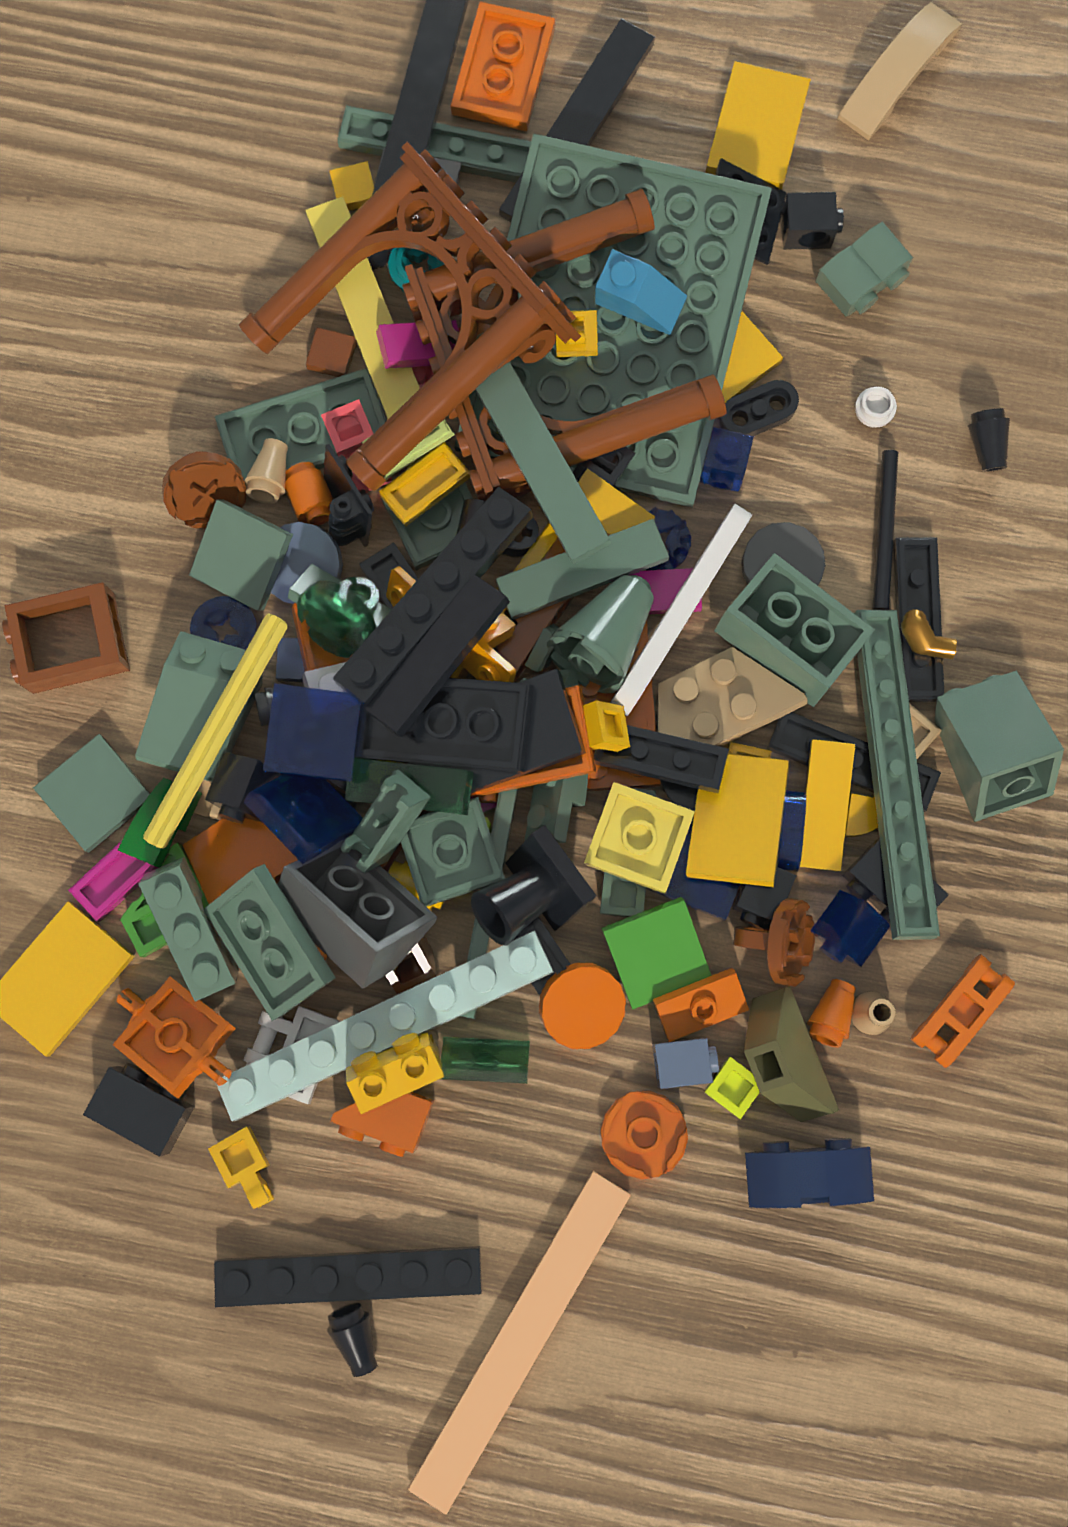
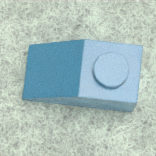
(639, 292)

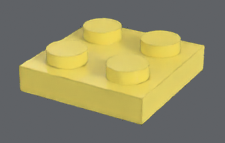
(639, 837)

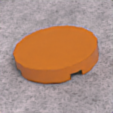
(582, 1006)
(644, 1134)

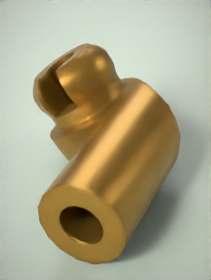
(923, 640)

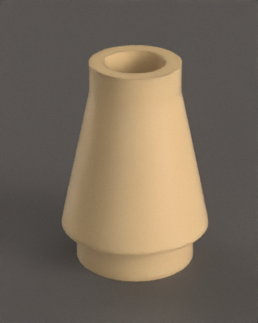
(268, 474)
(863, 1013)

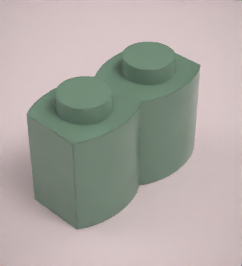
(864, 270)

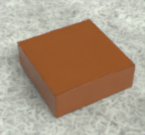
(331, 352)

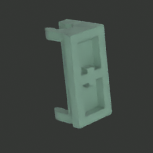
(386, 821)

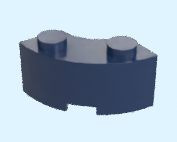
(795, 1177)

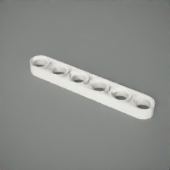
(681, 608)

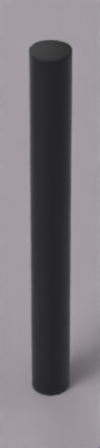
(885, 530)

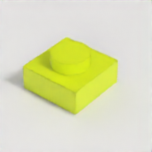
(733, 1087)

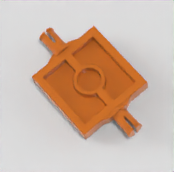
(173, 1037)

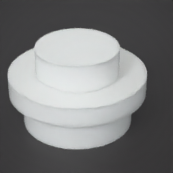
(875, 407)

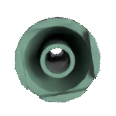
(604, 634)

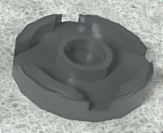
(790, 543)

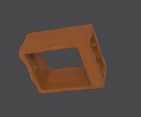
(108, 631)

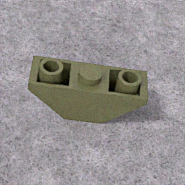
(785, 1057)

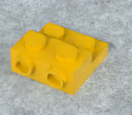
(394, 1072)

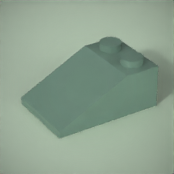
(186, 697)

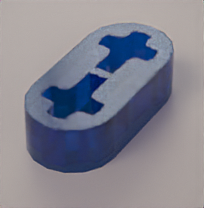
(792, 831)

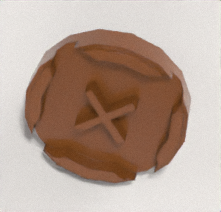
(196, 484)
(787, 941)

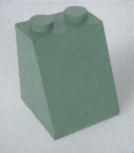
(998, 745)

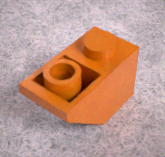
(395, 1123)

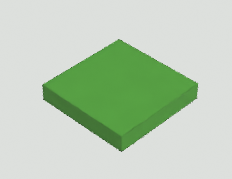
(656, 952)

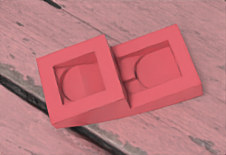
(347, 430)

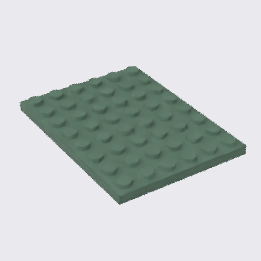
(700, 243)

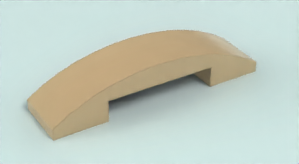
(897, 69)

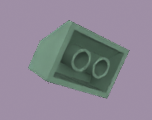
(794, 628)

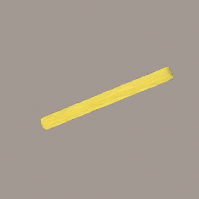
(215, 731)

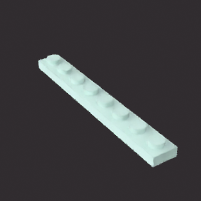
(379, 1026)

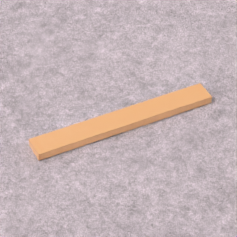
(518, 1343)

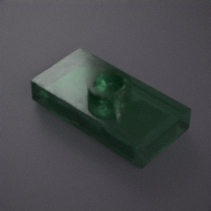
(485, 1060)

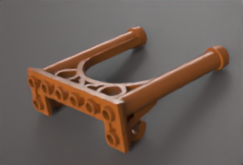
(436, 298)
(519, 327)

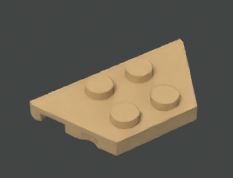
(723, 699)

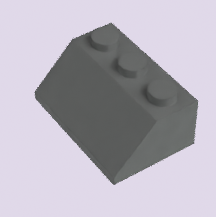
(355, 917)

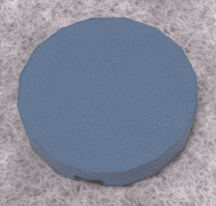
(308, 546)

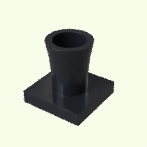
(541, 883)

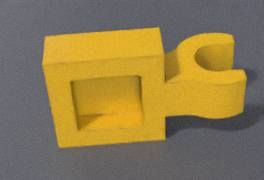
(240, 1161)

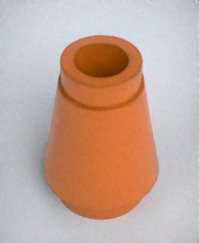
(833, 1014)

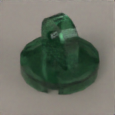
(337, 615)

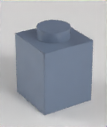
(684, 1063)

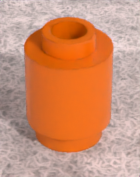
(308, 493)

